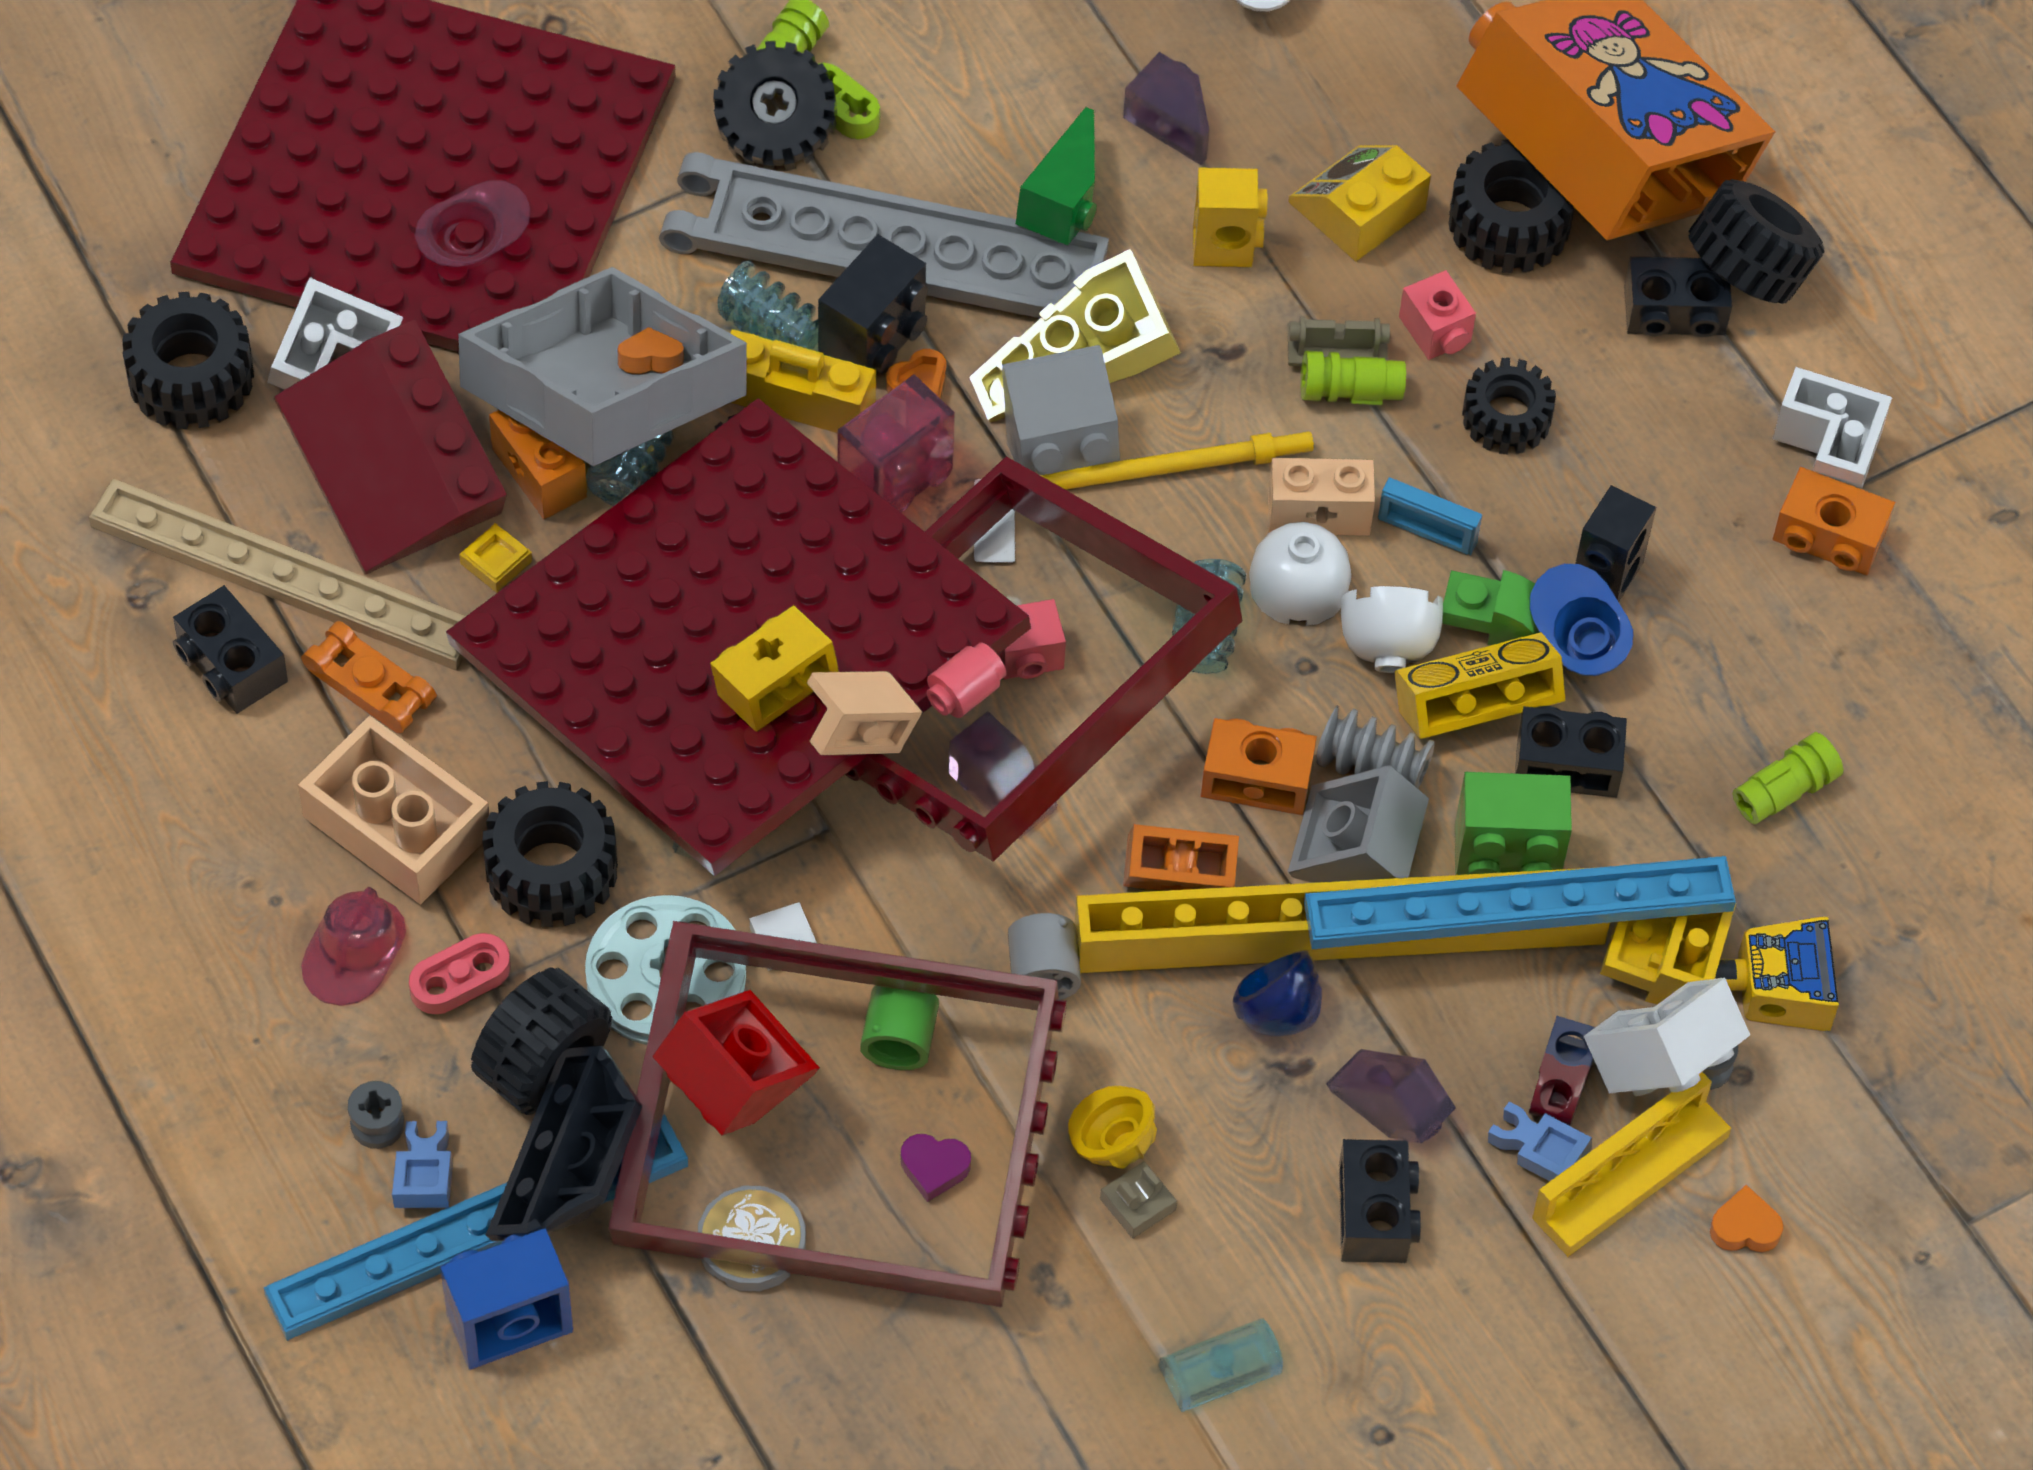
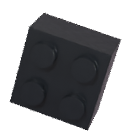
(874, 307)

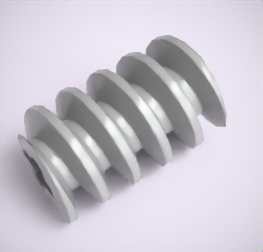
(1369, 750)

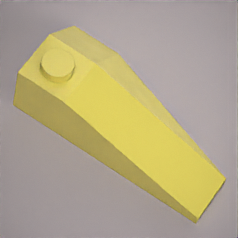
(1104, 308)

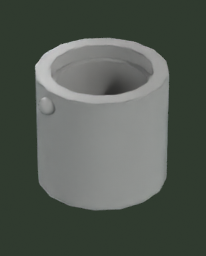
(1047, 949)

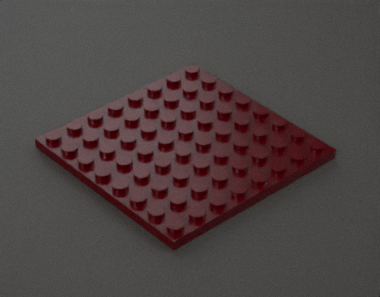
(399, 108)
(627, 614)

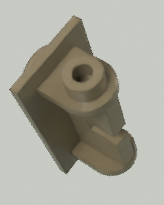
(1348, 339)

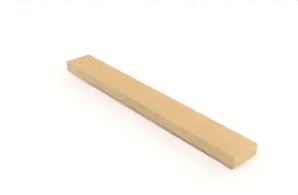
(277, 571)

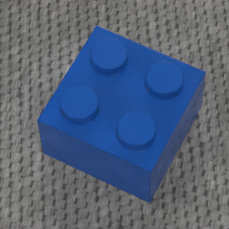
(507, 1298)

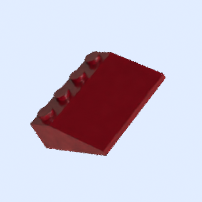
(391, 448)

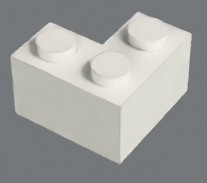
(325, 328)
(1835, 422)
(1669, 1041)

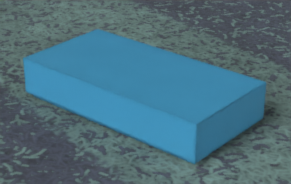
(1429, 516)

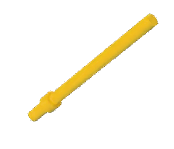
(1259, 450)

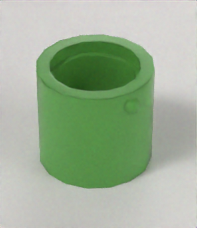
(899, 1028)

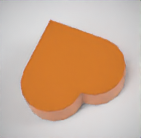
(650, 352)
(926, 364)
(1746, 1222)

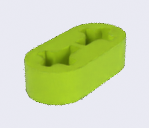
(854, 98)

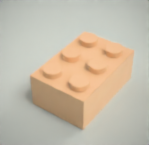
(394, 809)

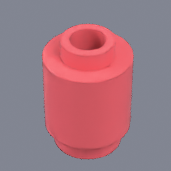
(965, 680)

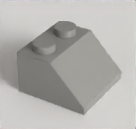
(1060, 411)
(1359, 828)

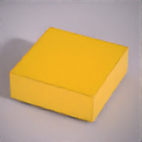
(495, 557)

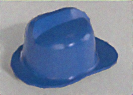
(1581, 619)

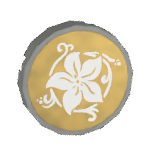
(757, 1216)

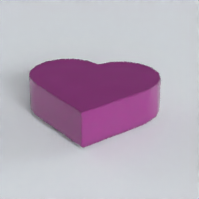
(934, 1164)

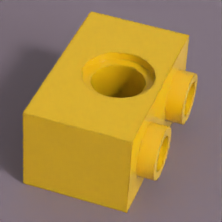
(1228, 217)

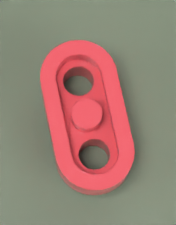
(456, 973)

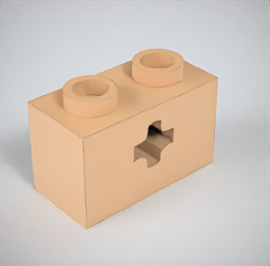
(1322, 492)

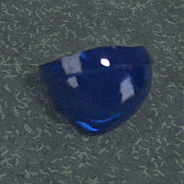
(1280, 996)

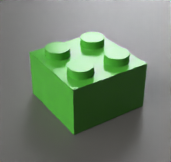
(1512, 823)

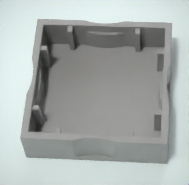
(562, 375)

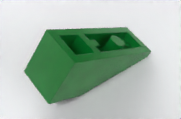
(1061, 188)

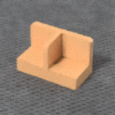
(863, 713)

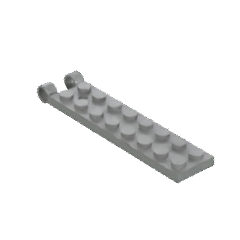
(828, 224)

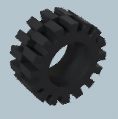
(1513, 383)

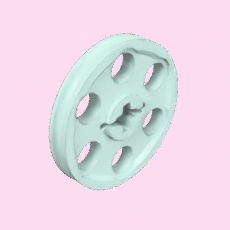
(646, 957)

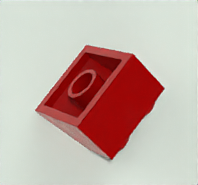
(734, 1061)

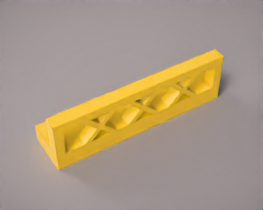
(1629, 1167)

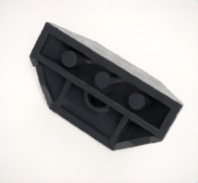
(569, 1146)

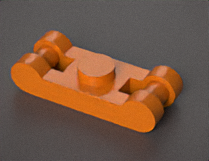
(368, 678)

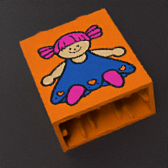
(1611, 109)

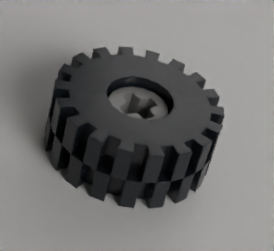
(789, 133)

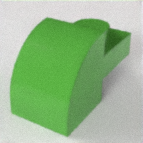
(1490, 605)

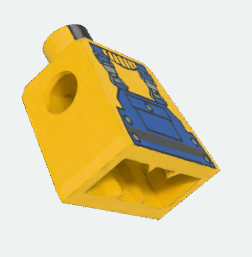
(1786, 974)

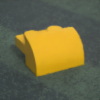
(1666, 952)

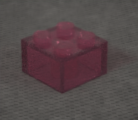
(900, 443)

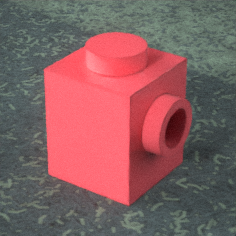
(1437, 315)
(1040, 647)

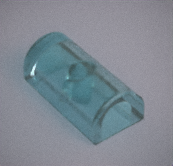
(1222, 1364)

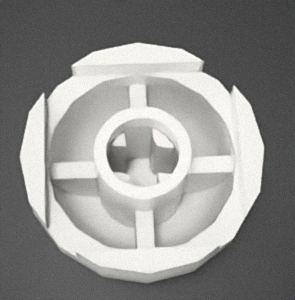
(1300, 573)
(1391, 625)

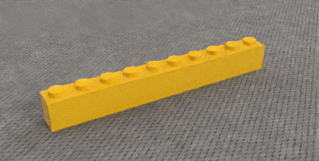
(1260, 927)

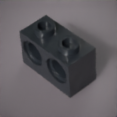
(1678, 293)
(1616, 538)
(237, 645)
(1570, 756)
(1372, 1200)

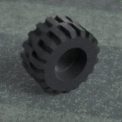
(1502, 235)
(1756, 241)
(183, 328)
(545, 818)
(532, 1031)

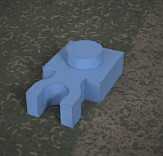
(1542, 1147)
(424, 1171)

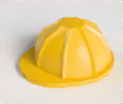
(1113, 1126)

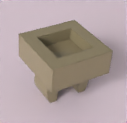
(1138, 1199)

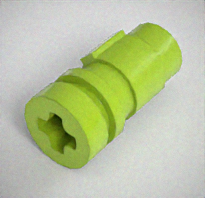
(798, 23)
(1358, 378)
(1783, 782)

